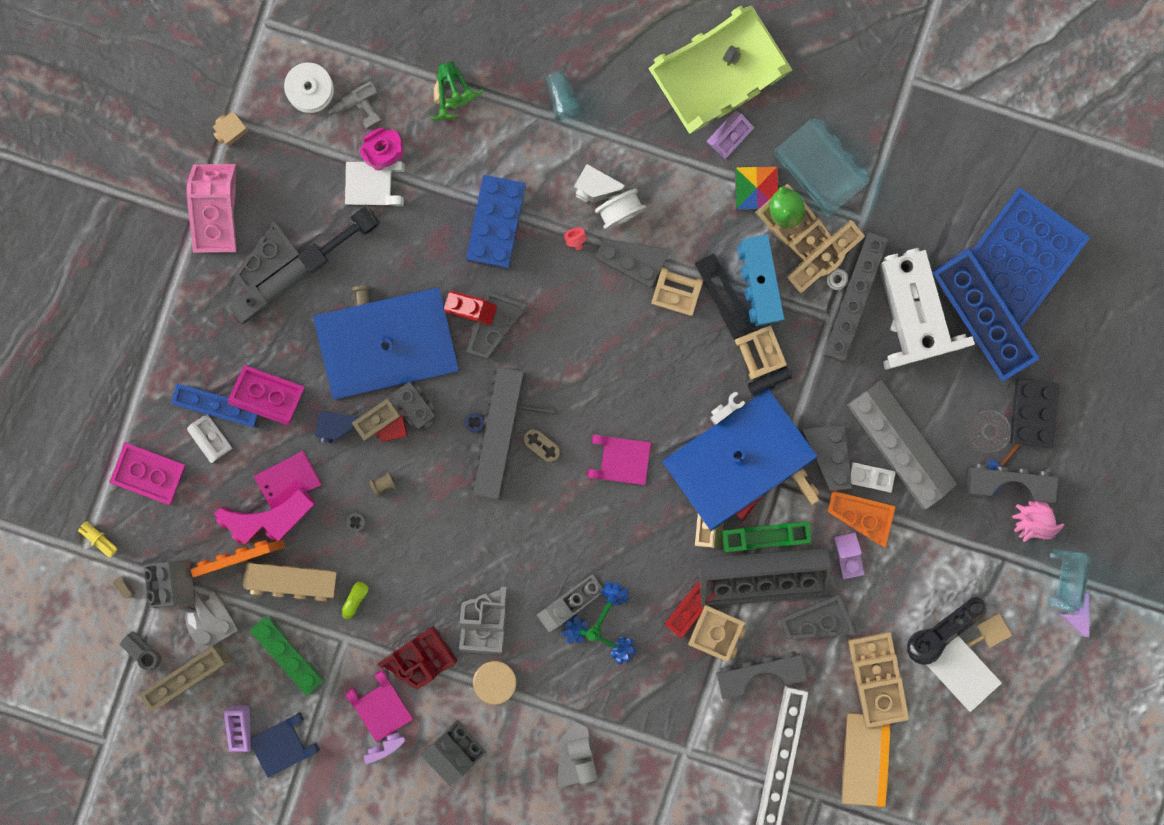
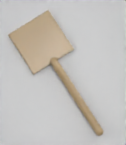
(993, 631)

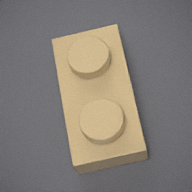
(809, 491)

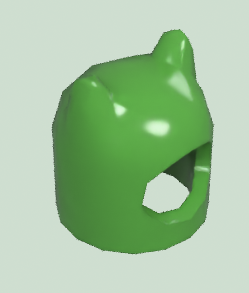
(787, 208)

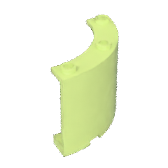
(702, 83)

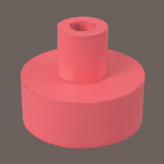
(575, 238)

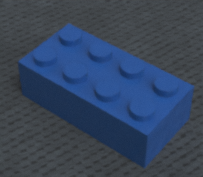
(496, 222)

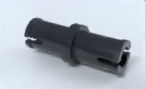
(769, 381)

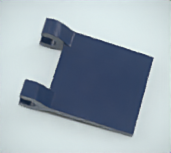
(281, 747)

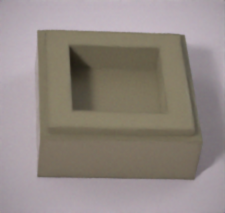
(124, 587)

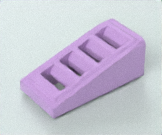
(233, 715)

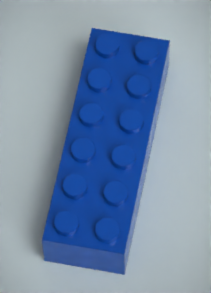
(985, 314)

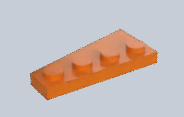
(242, 554)

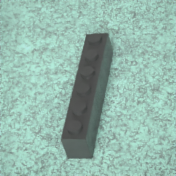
(499, 433)

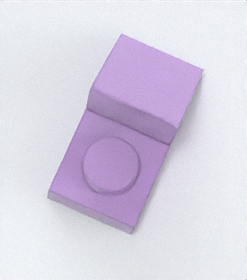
(849, 555)
(1080, 620)

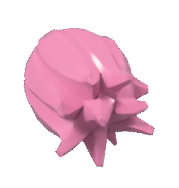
(1037, 521)

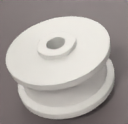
(309, 87)
(620, 208)

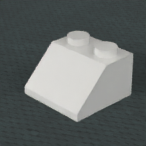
(596, 186)

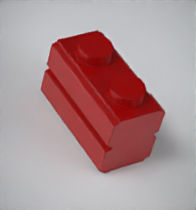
(470, 308)

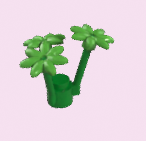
(448, 73)

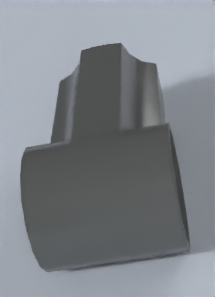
(139, 650)

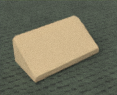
(708, 538)

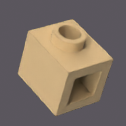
(229, 129)

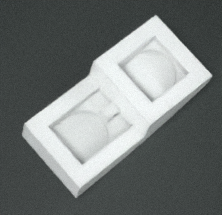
(871, 477)

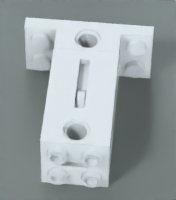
(916, 310)

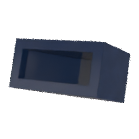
(333, 426)

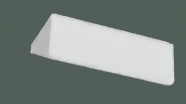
(209, 438)

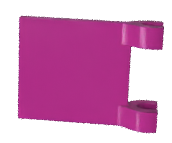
(622, 460)
(381, 708)

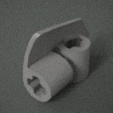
(576, 757)

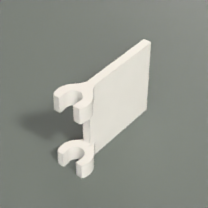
(371, 186)

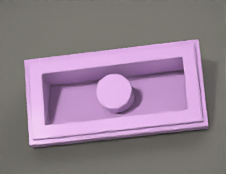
(730, 134)

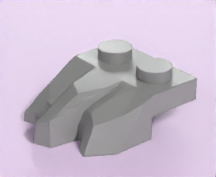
(209, 621)

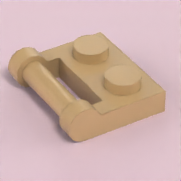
(673, 298)
(767, 349)

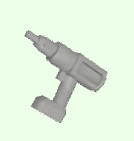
(360, 98)

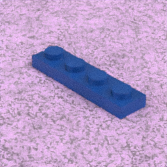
(211, 404)

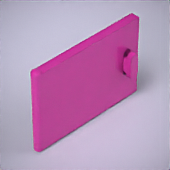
(286, 479)

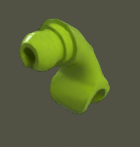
(354, 599)

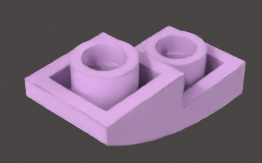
(390, 745)

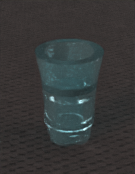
(562, 96)

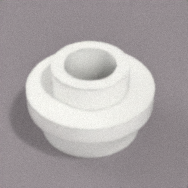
(844, 279)

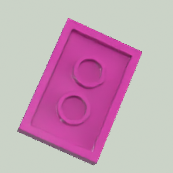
(266, 395)
(147, 473)

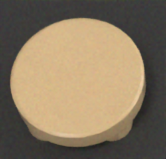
(494, 682)

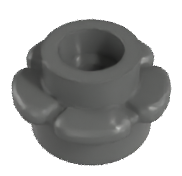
(732, 55)

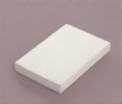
(964, 674)

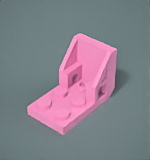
(210, 207)

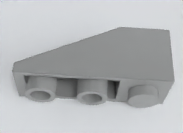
(570, 603)

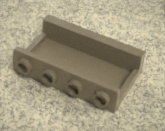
(185, 677)

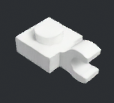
(721, 412)

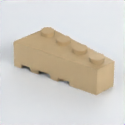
(289, 580)

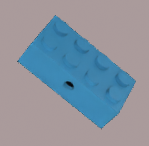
(759, 265)

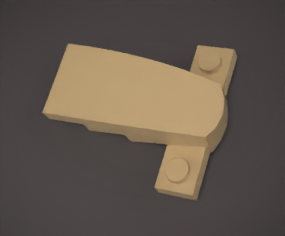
(812, 245)

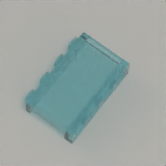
(822, 166)
(1072, 580)

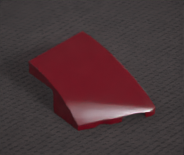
(420, 659)

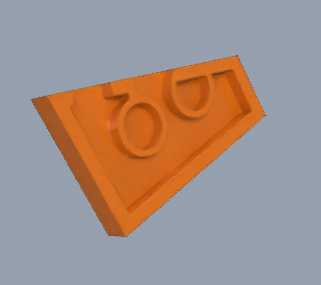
(864, 515)

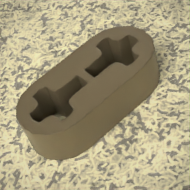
(545, 441)

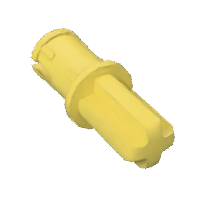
(97, 539)

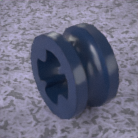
(474, 429)

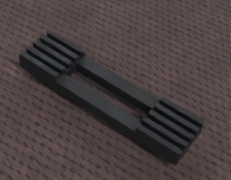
(738, 323)

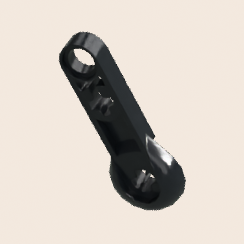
(942, 633)

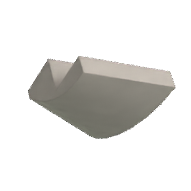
(484, 623)

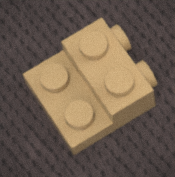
(717, 633)

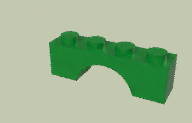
(766, 536)
(286, 655)

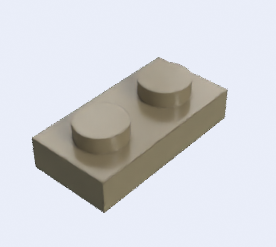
(376, 419)

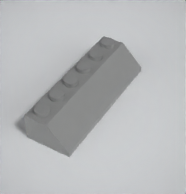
(902, 445)

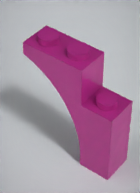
(277, 521)

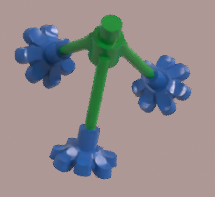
(576, 628)

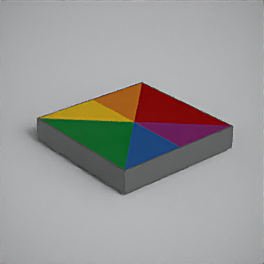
(754, 186)

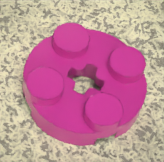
(386, 157)

